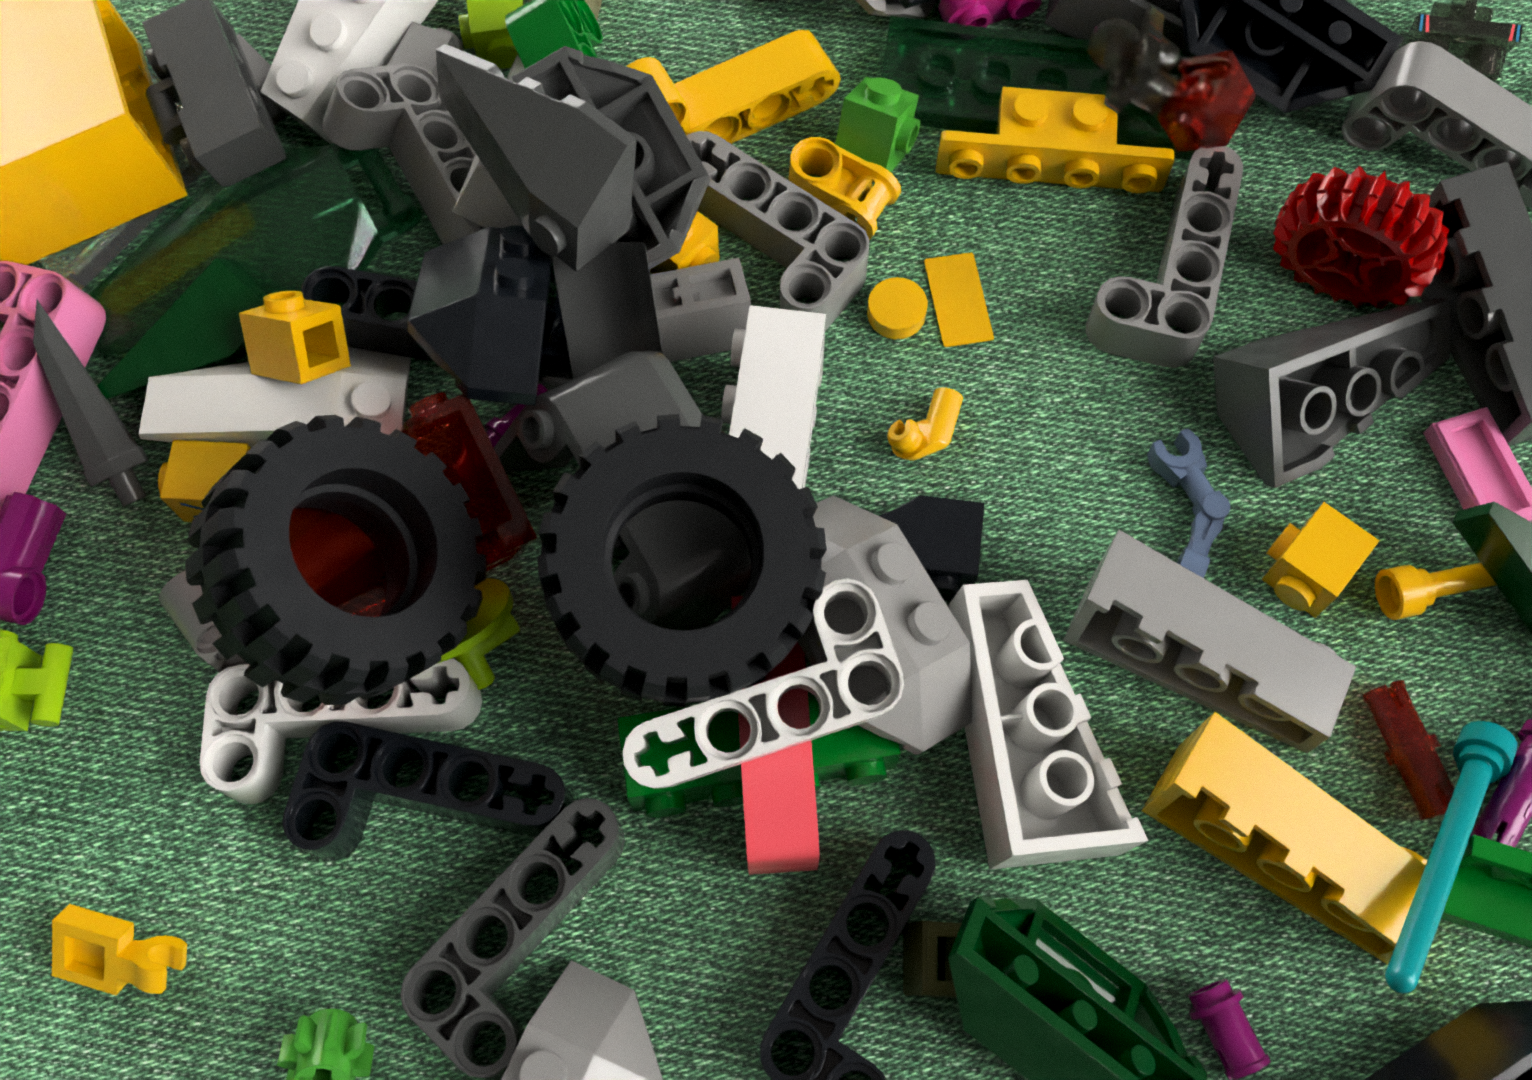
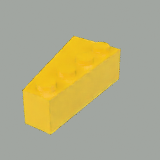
(1287, 835)

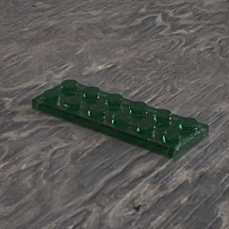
(964, 67)

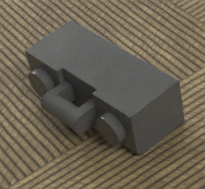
(223, 113)

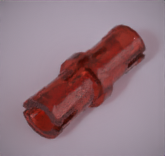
(1411, 748)

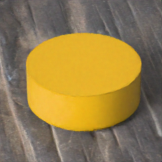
(897, 308)

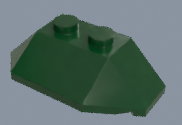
(1058, 1000)

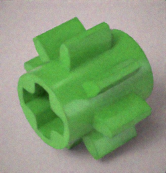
(327, 1048)

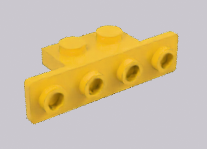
(1055, 141)

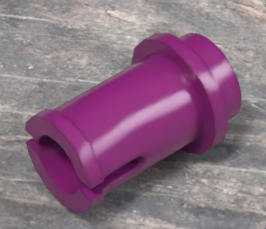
(1228, 1028)

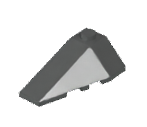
(1311, 387)

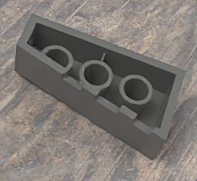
(1489, 291)

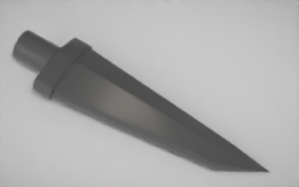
(95, 428)

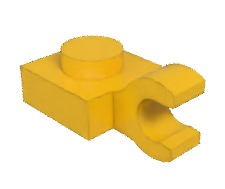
(104, 956)

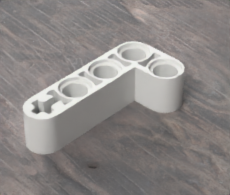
(759, 703)
(274, 718)

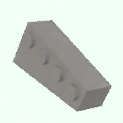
(1208, 646)

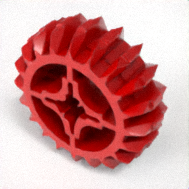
(1361, 237)

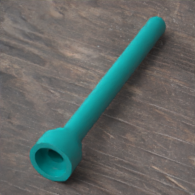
(1482, 757)

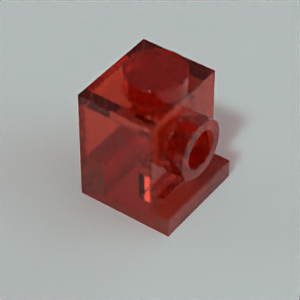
(1207, 102)

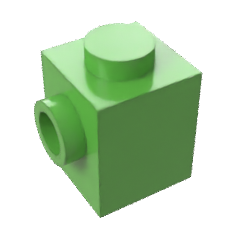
(878, 122)

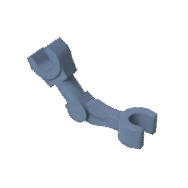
(1209, 505)

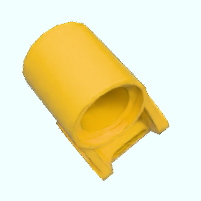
(844, 181)

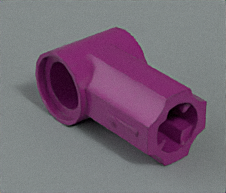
(26, 540)

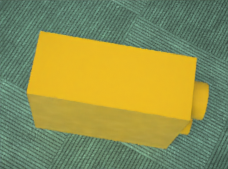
(75, 128)

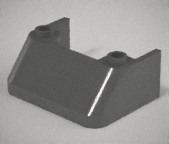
(681, 552)

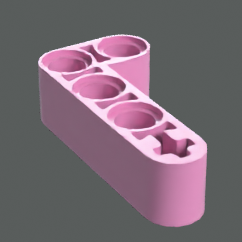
(26, 398)

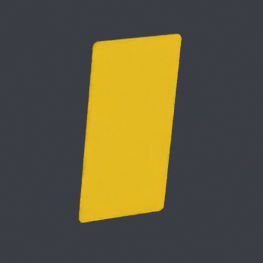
(958, 299)

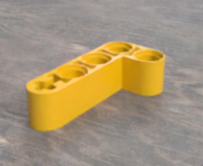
(750, 88)

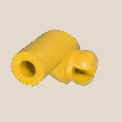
(928, 435)

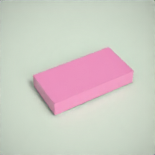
(1480, 462)

